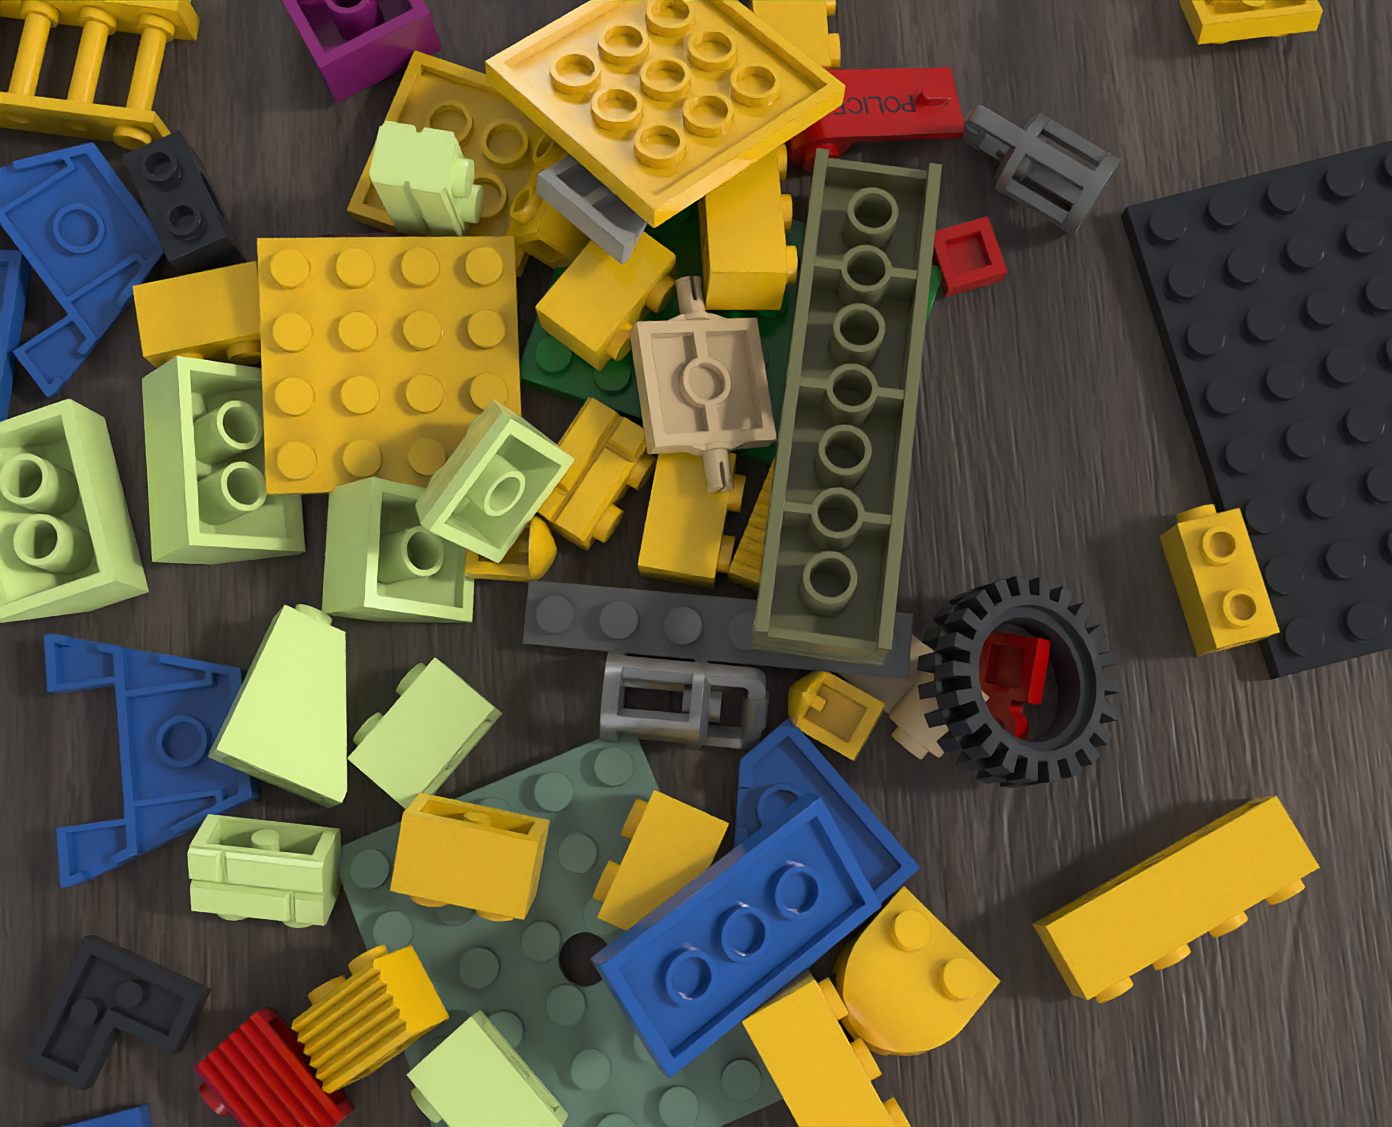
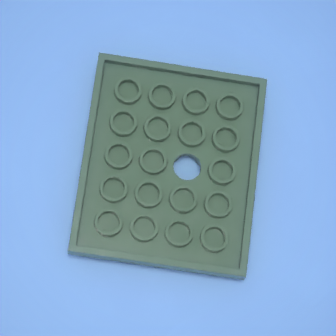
(512, 968)

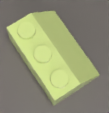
(211, 467)
(63, 516)

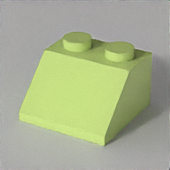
(492, 483)
(387, 563)

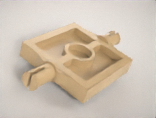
(702, 385)

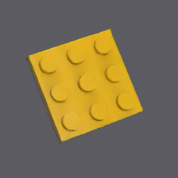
(487, 131)

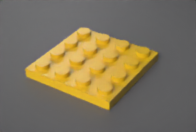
(664, 94)
(381, 354)

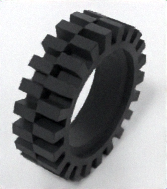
(1077, 671)

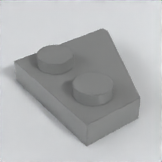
(591, 207)

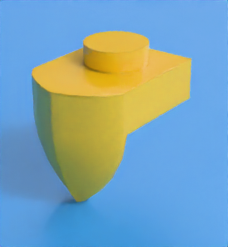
(524, 561)
(833, 712)

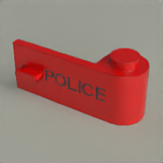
(883, 107)

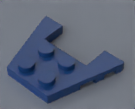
(86, 246)
(166, 729)

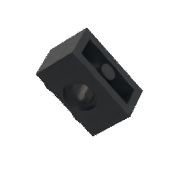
(183, 206)

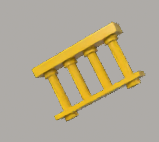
(77, 116)

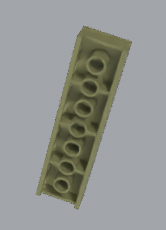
(848, 413)

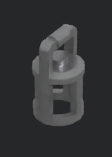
(1028, 156)
(698, 705)

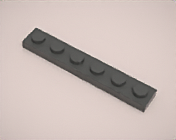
(676, 627)

